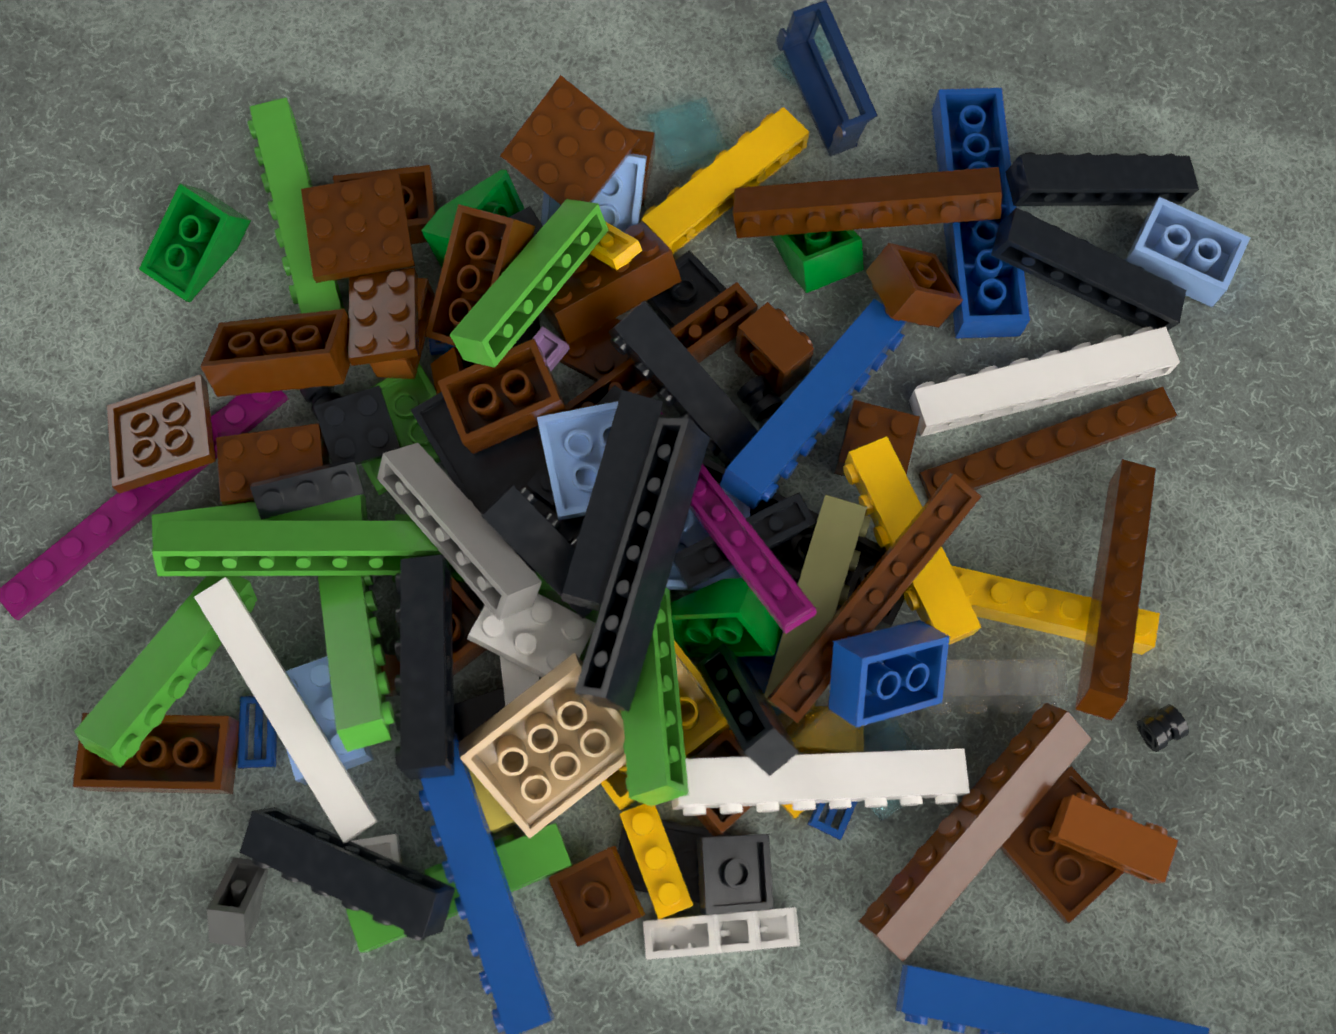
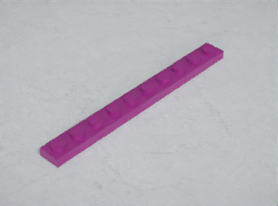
(122, 513)

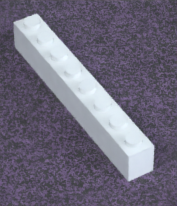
(1043, 380)
(825, 779)

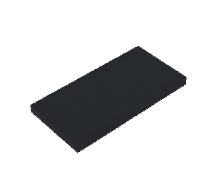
(492, 470)

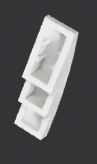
(721, 933)

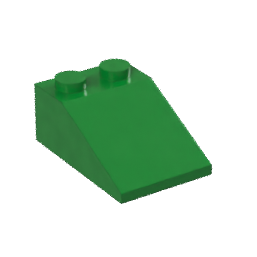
(492, 195)
(193, 241)
(820, 256)
(726, 614)

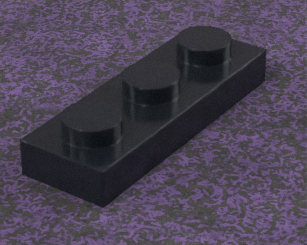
(307, 488)

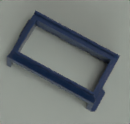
(815, 82)

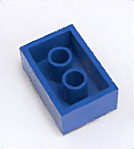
(888, 672)

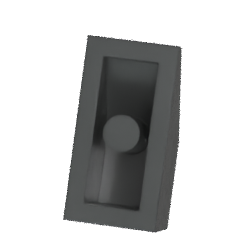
(236, 903)

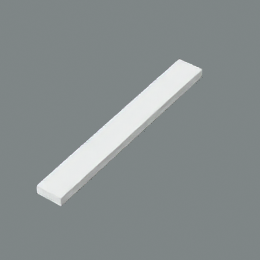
(286, 710)

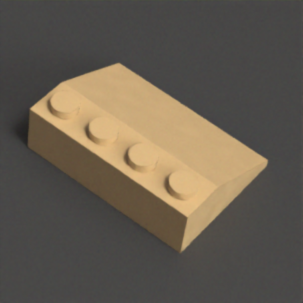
(545, 749)

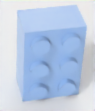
(1188, 250)
(314, 686)

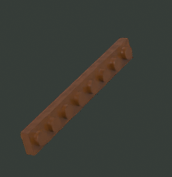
(1055, 442)
(876, 593)

